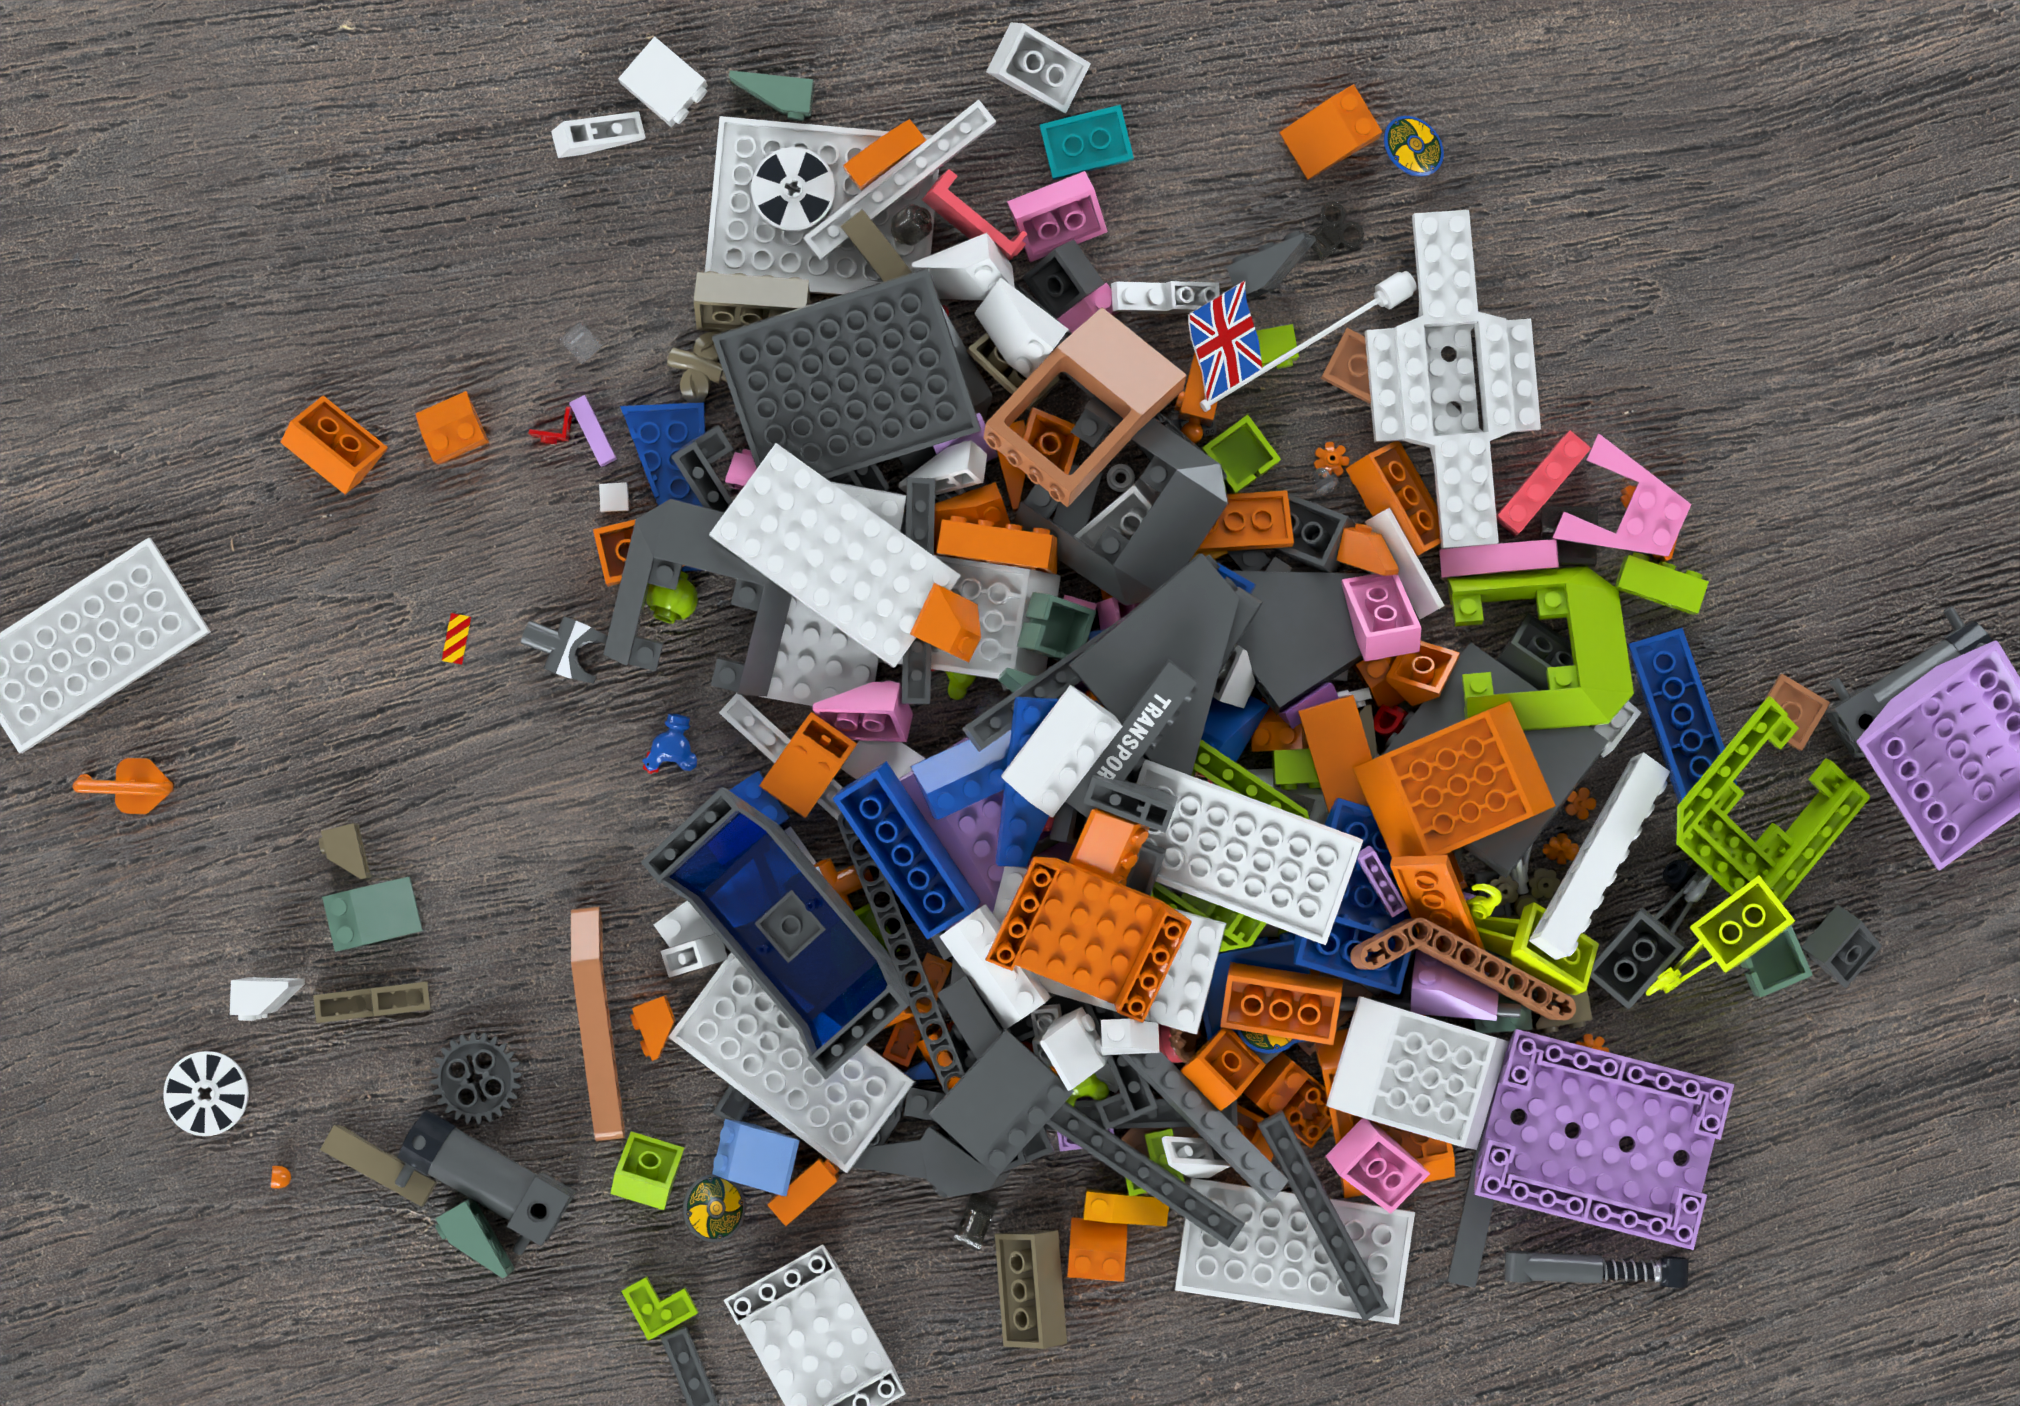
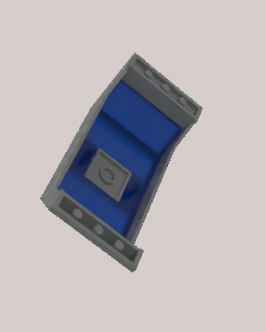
(783, 926)

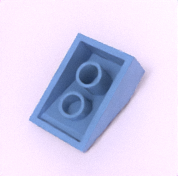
(755, 1156)

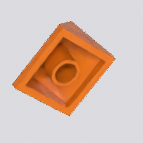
(1423, 673)

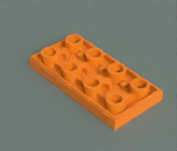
(1336, 747)

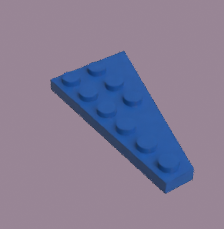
(658, 434)
(1020, 820)

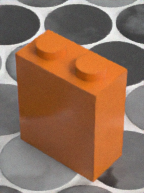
(805, 1189)

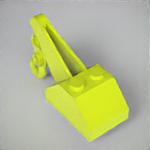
(1731, 932)
(1512, 937)

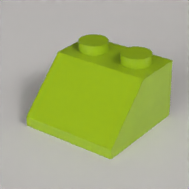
(647, 1170)

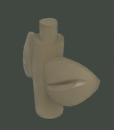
(700, 368)

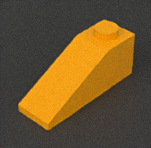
(1124, 1209)

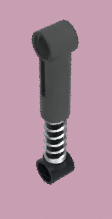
(1582, 1268)

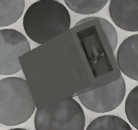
(1269, 266)

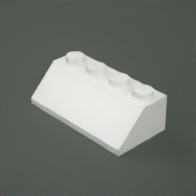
(1061, 751)
(1006, 992)

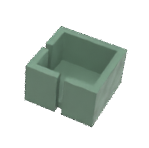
(1055, 626)
(1776, 965)

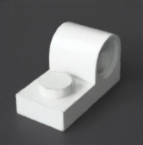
(1617, 727)

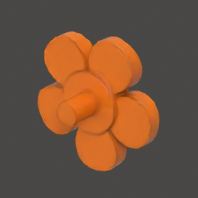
(1580, 803)

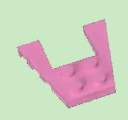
(1650, 519)

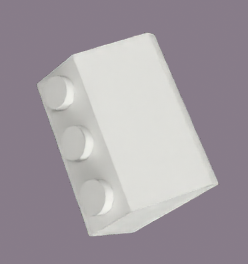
(256, 997)

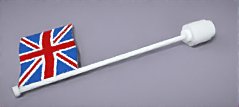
(1230, 346)

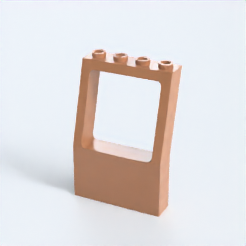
(1115, 369)

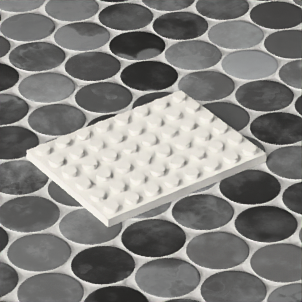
(751, 246)

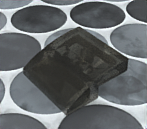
(1569, 552)

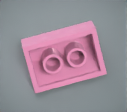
(1058, 215)

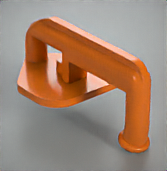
(137, 785)

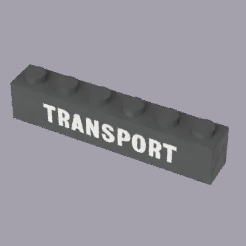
(1139, 731)

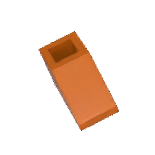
(656, 1023)

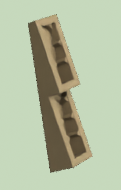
(371, 1002)
(376, 1164)

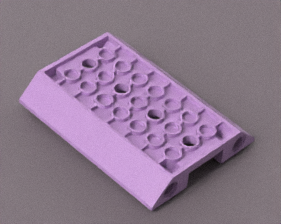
(1589, 1174)

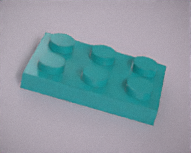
(1086, 142)

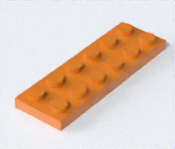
(1435, 895)

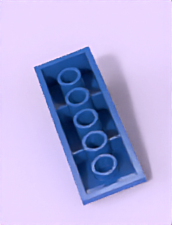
(1677, 708)

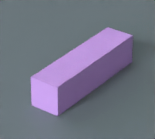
(593, 431)
(1381, 881)

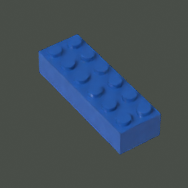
(906, 850)

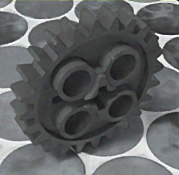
(452, 1086)

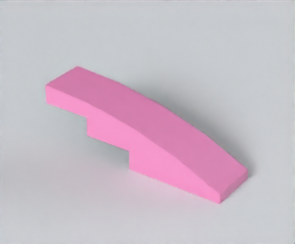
(1499, 558)

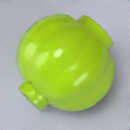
(670, 603)

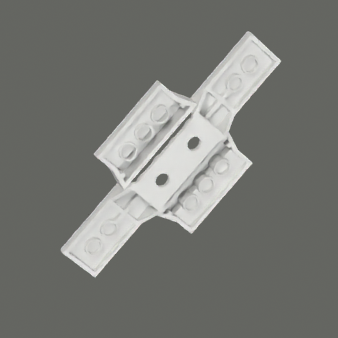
(1415, 384)

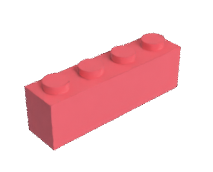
(1542, 483)

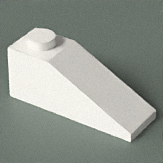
(597, 133)
(953, 468)
(1193, 1157)

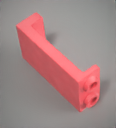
(966, 219)

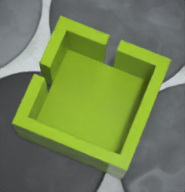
(1242, 453)

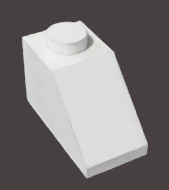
(694, 955)
(1129, 1037)

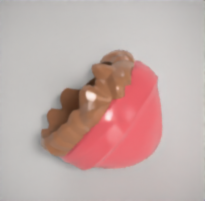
(1177, 1044)

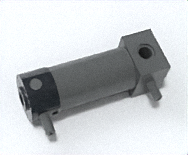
(1870, 701)
(486, 1177)

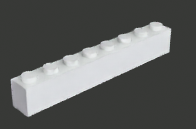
(1600, 856)

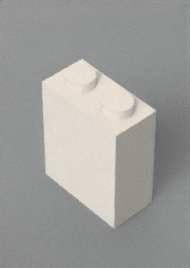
(663, 82)

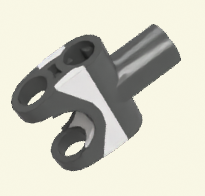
(563, 646)

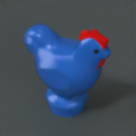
(671, 746)

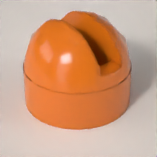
(280, 1177)

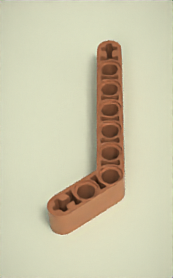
(1472, 967)
(595, 1023)

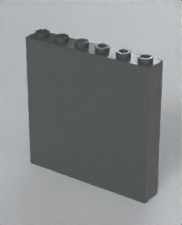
(1560, 753)

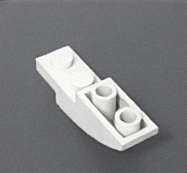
(1162, 297)

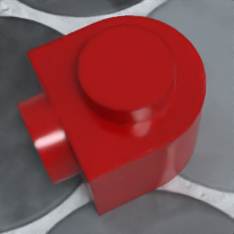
(1389, 721)

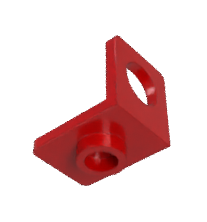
(550, 437)

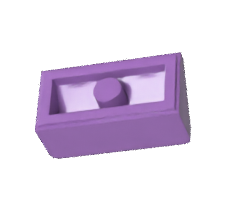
(1322, 694)

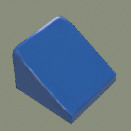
(921, 1071)

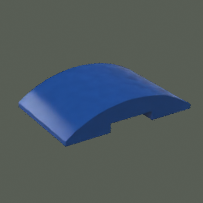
(1360, 911)

